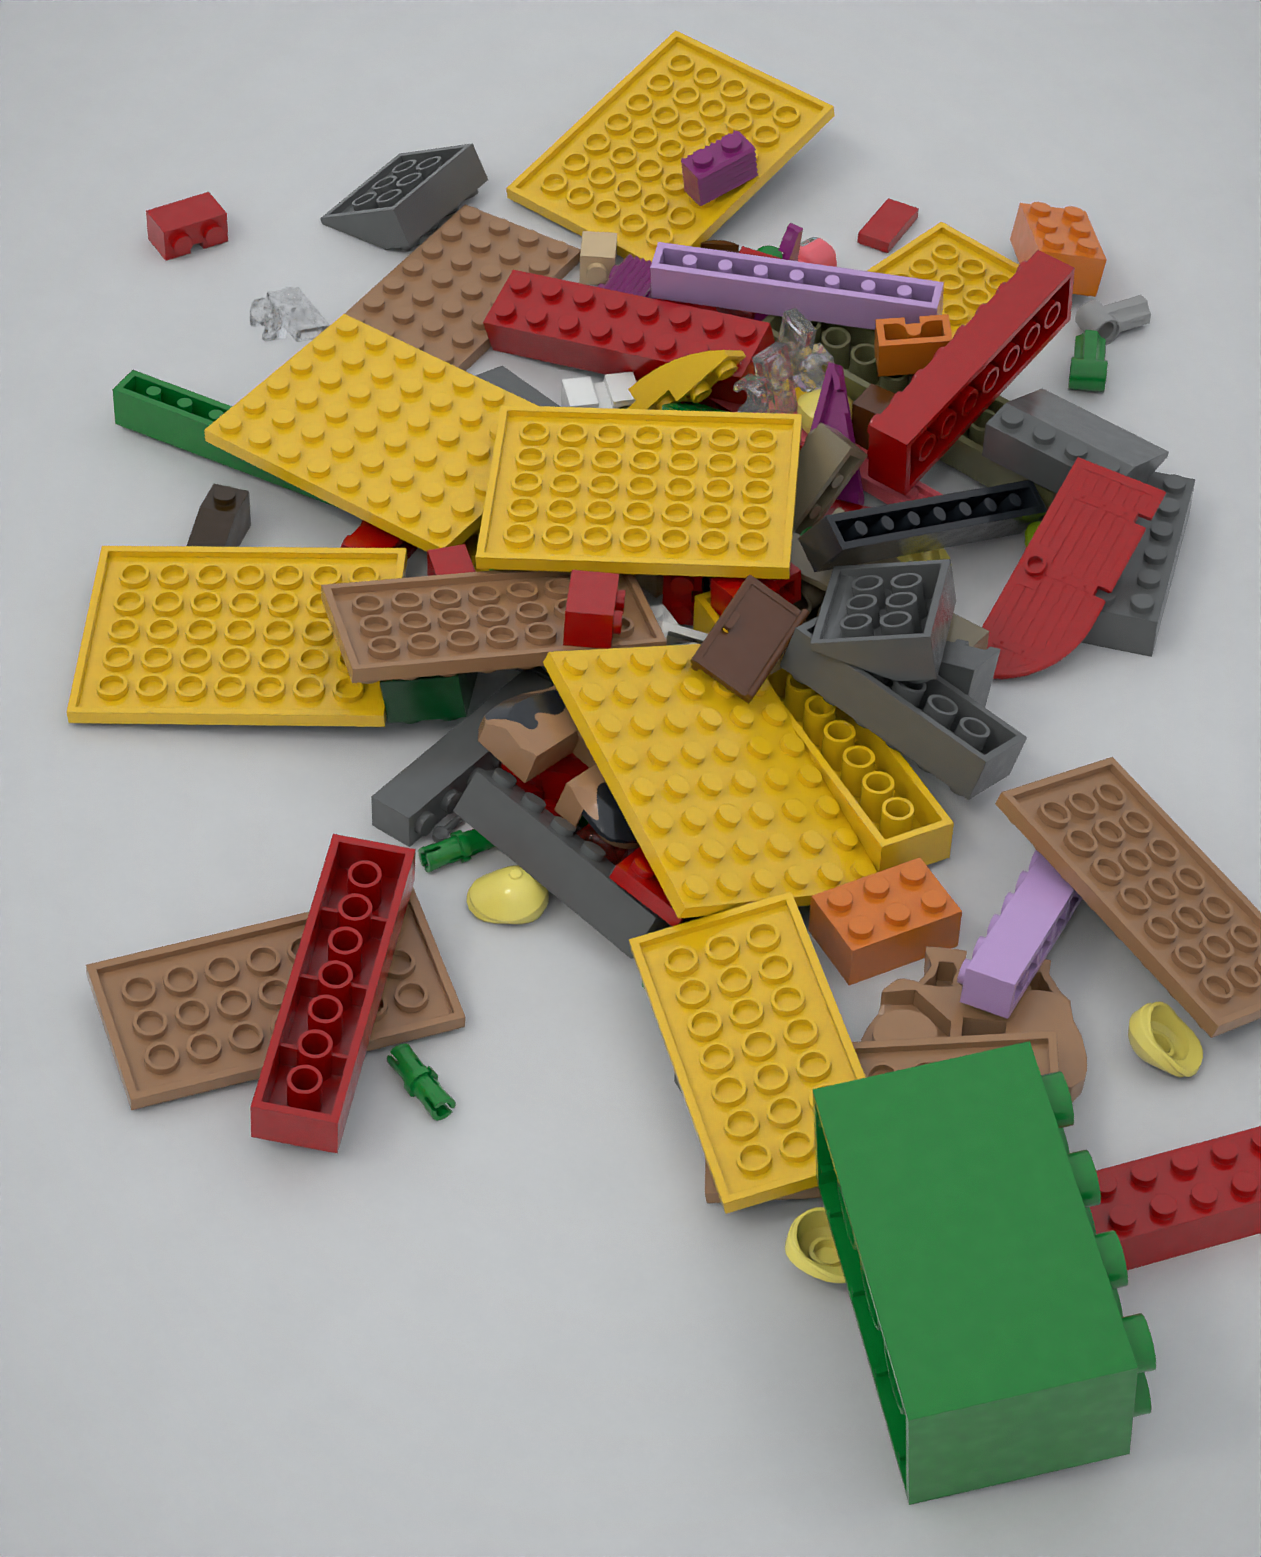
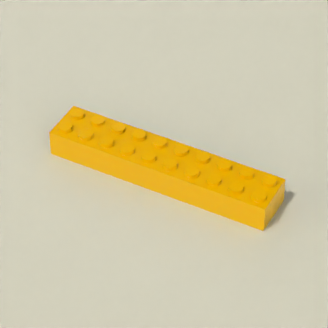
(868, 779)

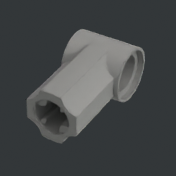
(1113, 317)

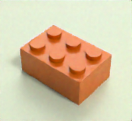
(1063, 235)
(884, 920)

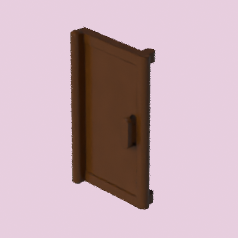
(757, 636)

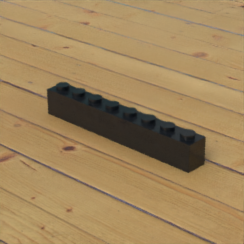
(921, 525)

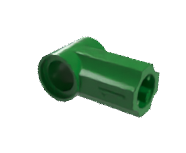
(1088, 365)

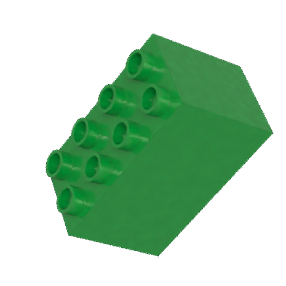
(980, 1271)

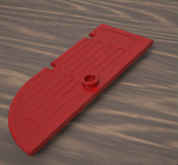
(1072, 554)

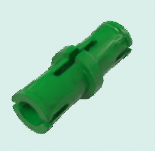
(453, 849)
(421, 1081)

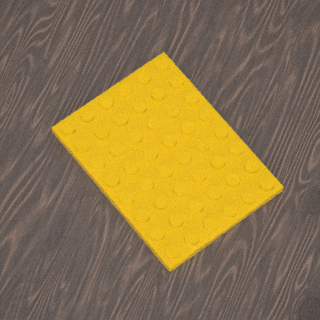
(624, 156)
(374, 432)
(641, 492)
(223, 637)
(707, 780)

